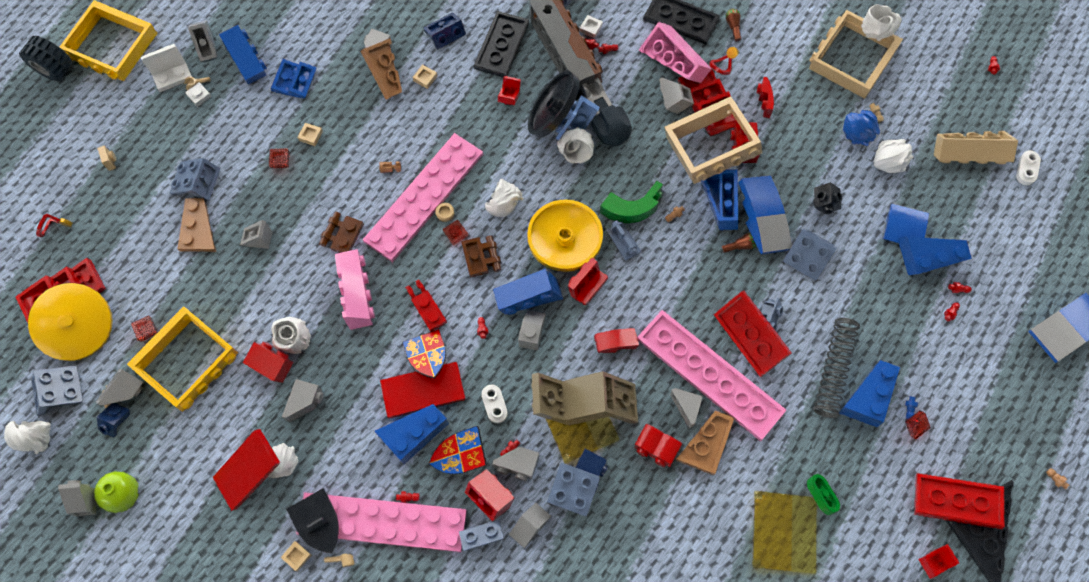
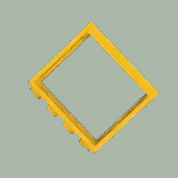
(87, 23)
(162, 339)

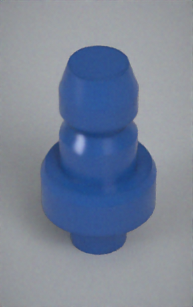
(911, 405)

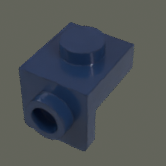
(111, 418)

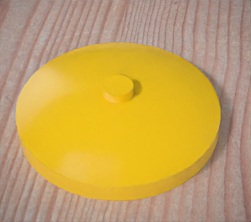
(565, 235)
(70, 322)

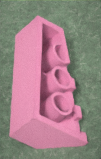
(674, 52)
(356, 297)

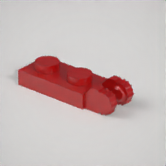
(426, 307)

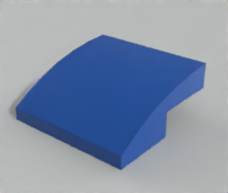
(293, 79)
(905, 223)

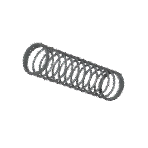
(836, 413)

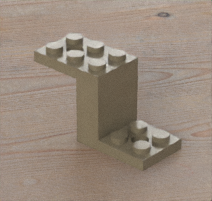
(584, 398)

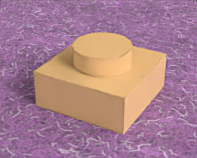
(425, 76)
(310, 134)
(107, 157)
(296, 556)

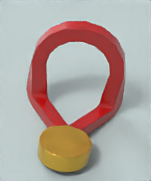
(732, 52)
(53, 219)

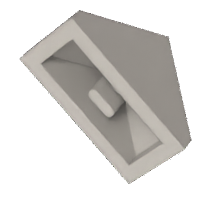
(257, 235)
(687, 404)
(529, 525)

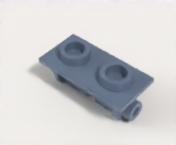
(623, 240)
(773, 311)
(481, 535)

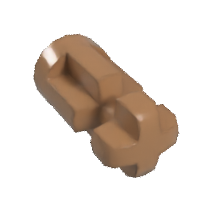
(388, 167)

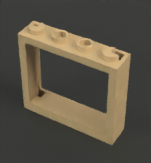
(854, 23)
(702, 119)

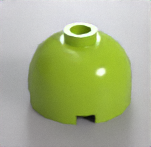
(116, 492)

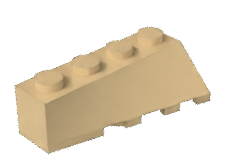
(976, 147)

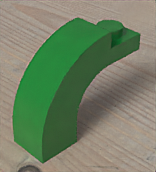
(632, 211)

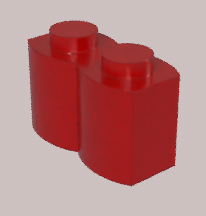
(657, 445)

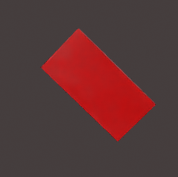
(752, 333)
(415, 392)
(246, 469)
(959, 501)

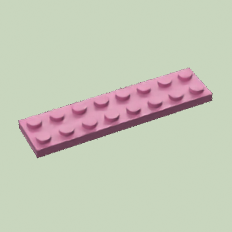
(422, 197)
(711, 375)
(398, 523)

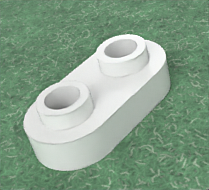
(1029, 166)
(494, 403)

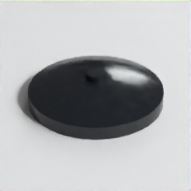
(553, 104)

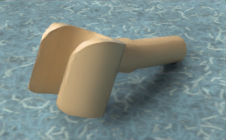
(190, 81)
(346, 559)

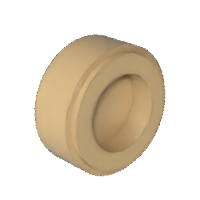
(444, 212)

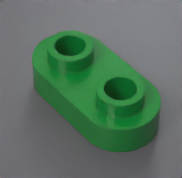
(823, 494)

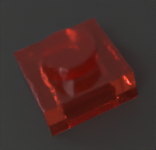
(279, 158)
(455, 232)
(144, 328)
(917, 424)

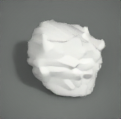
(880, 22)
(576, 145)
(893, 156)
(504, 199)
(290, 335)
(28, 436)
(287, 459)

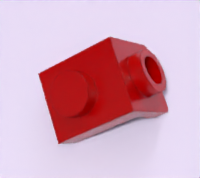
(509, 91)
(938, 561)

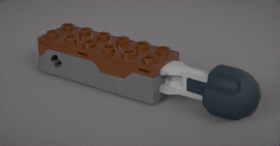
(571, 53)

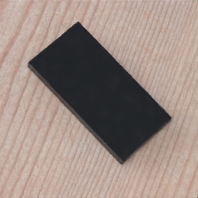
(683, 17)
(501, 44)

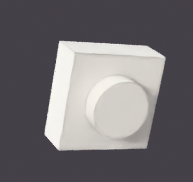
(591, 26)
(198, 94)

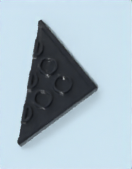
(986, 544)

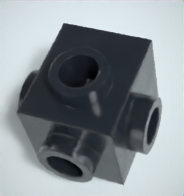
(827, 198)

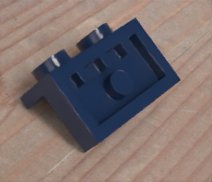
(445, 30)

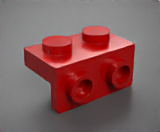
(587, 282)

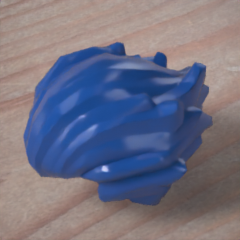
(861, 127)

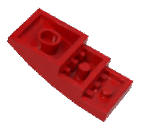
(706, 94)
(82, 273)

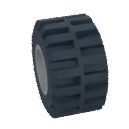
(46, 58)

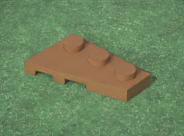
(381, 64)
(195, 227)
(708, 444)

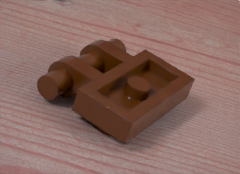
(346, 236)
(475, 258)

